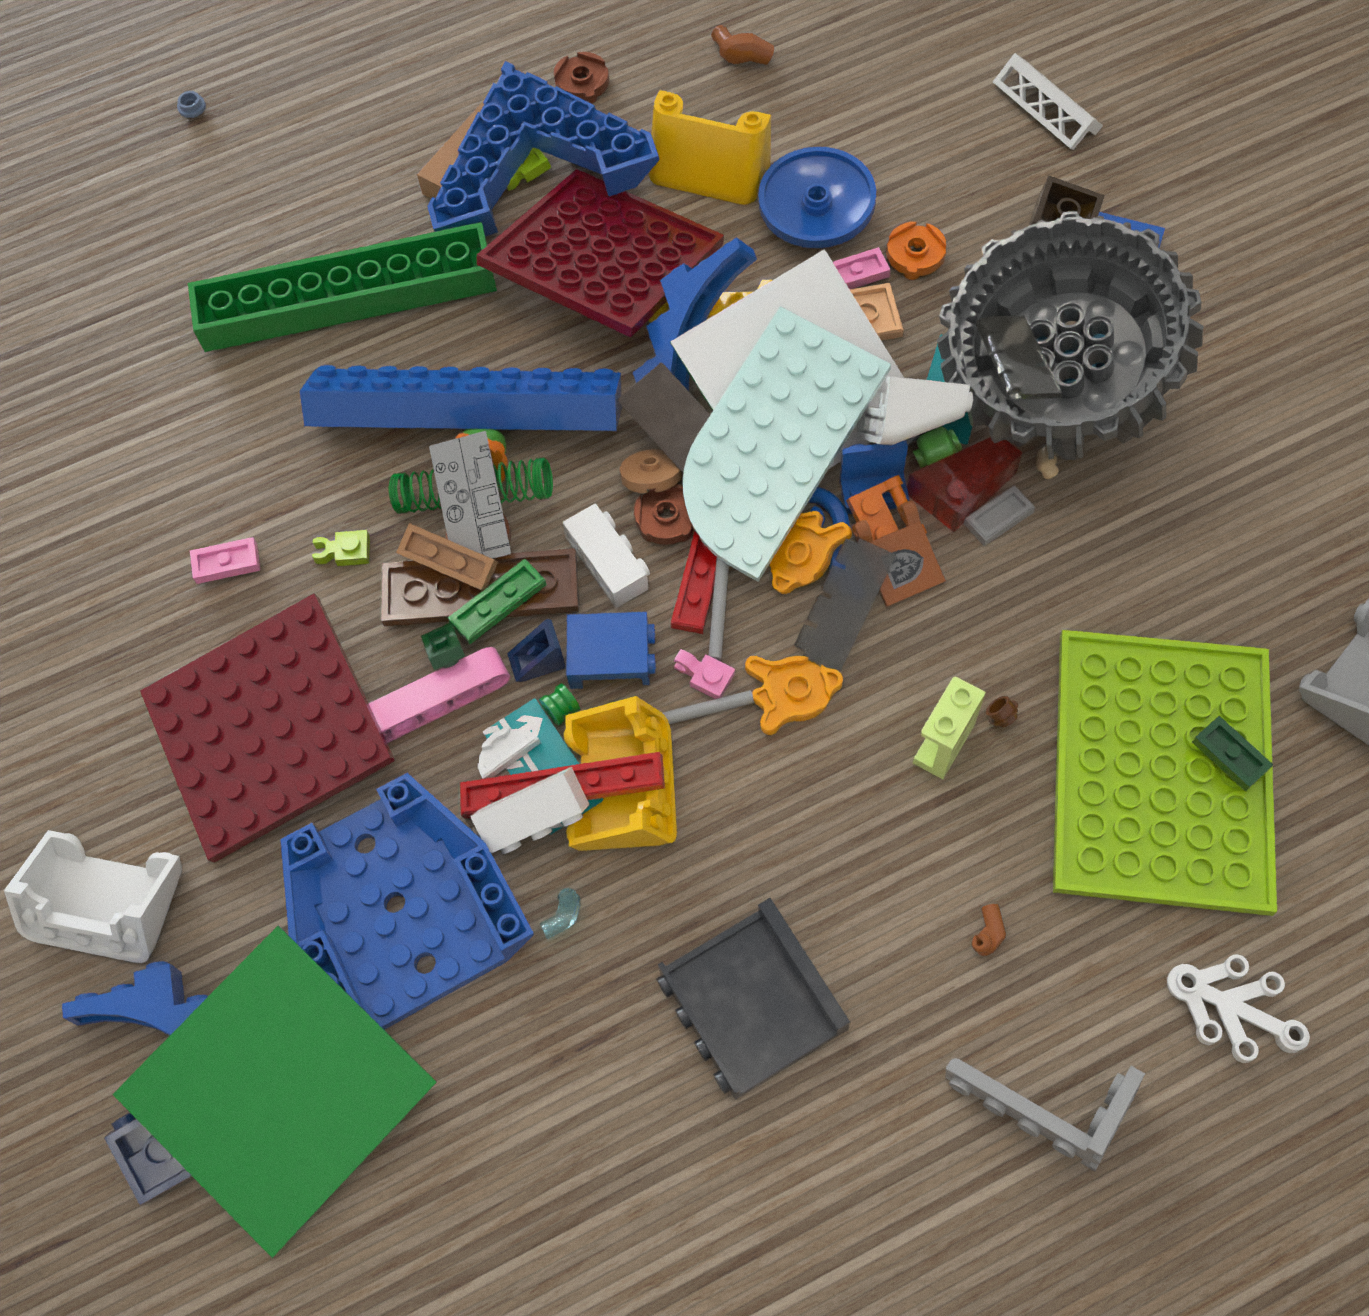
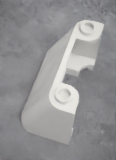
(910, 408)
(91, 901)

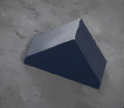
(537, 654)

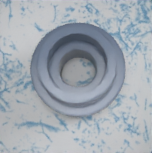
(190, 104)

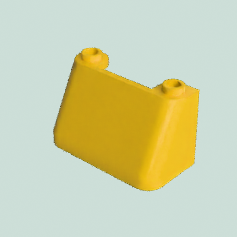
(708, 154)
(632, 819)

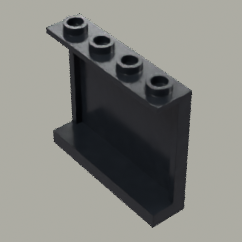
(753, 1000)

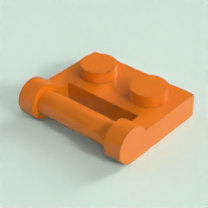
(872, 507)

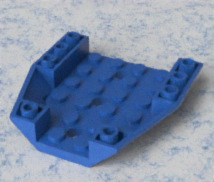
(452, 908)

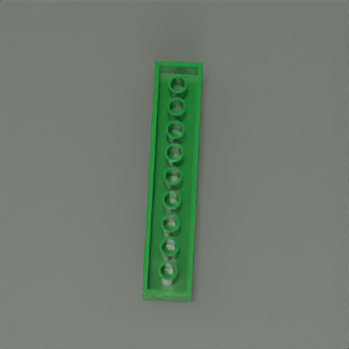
(339, 287)

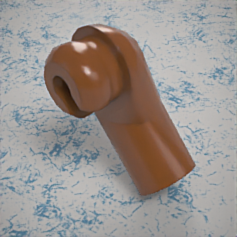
(992, 934)

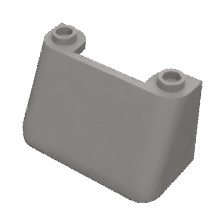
(1345, 688)

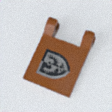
(915, 563)

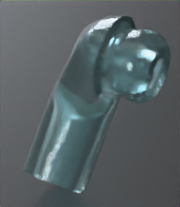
(566, 914)

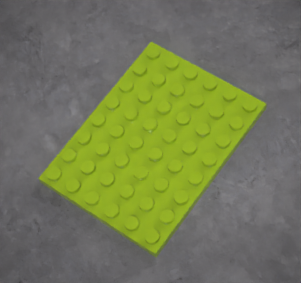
(1136, 798)

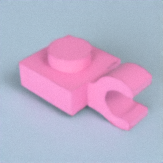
(707, 676)

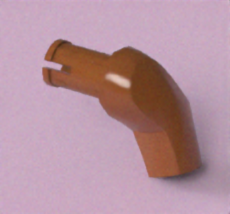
(742, 47)

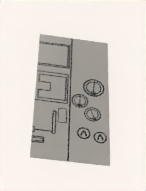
(470, 495)

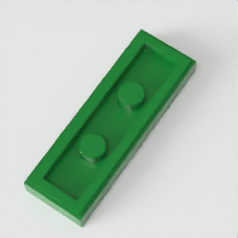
(497, 601)

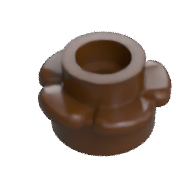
(1002, 711)

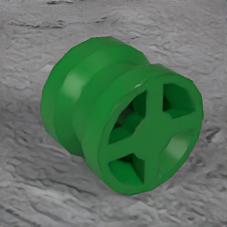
(559, 704)

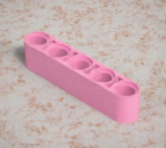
(439, 693)

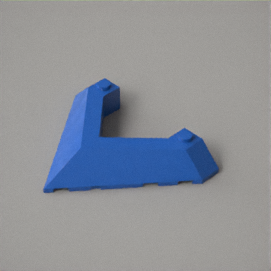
(530, 114)

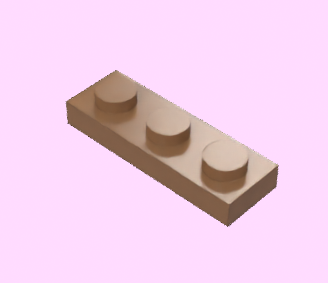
(447, 557)

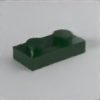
(443, 647)
(1232, 753)

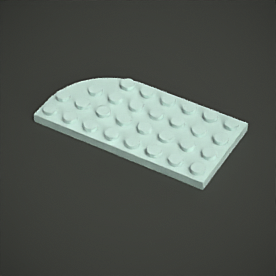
(775, 438)

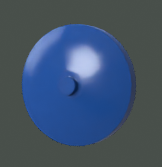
(817, 197)

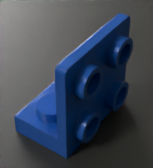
(870, 465)

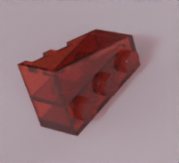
(964, 480)

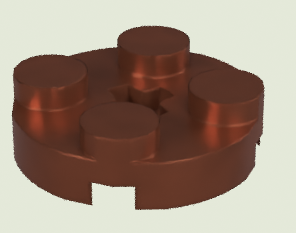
(584, 64)
(661, 530)

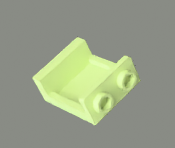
(949, 727)

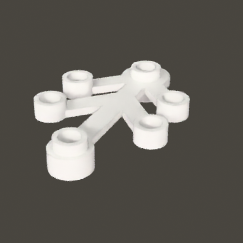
(1231, 1006)

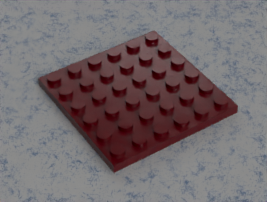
(598, 251)
(265, 727)

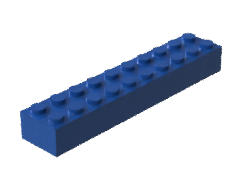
(462, 398)

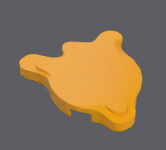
(806, 552)
(791, 689)

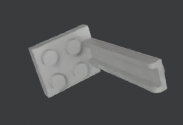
(1036, 1120)

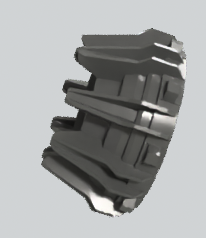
(1108, 284)

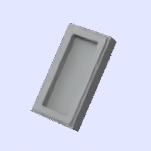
(999, 515)

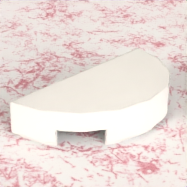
(504, 749)

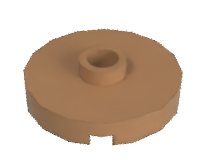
(648, 471)

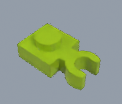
(532, 167)
(346, 549)

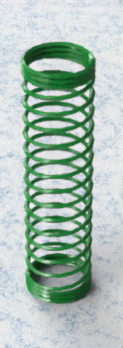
(538, 491)

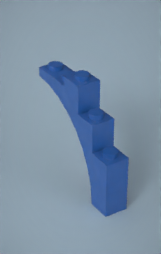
(690, 299)
(152, 1002)

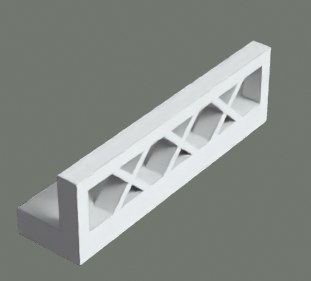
(1056, 96)

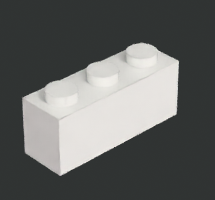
(607, 555)
(531, 812)

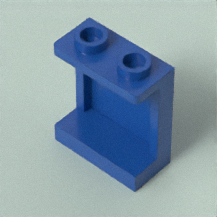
(609, 647)

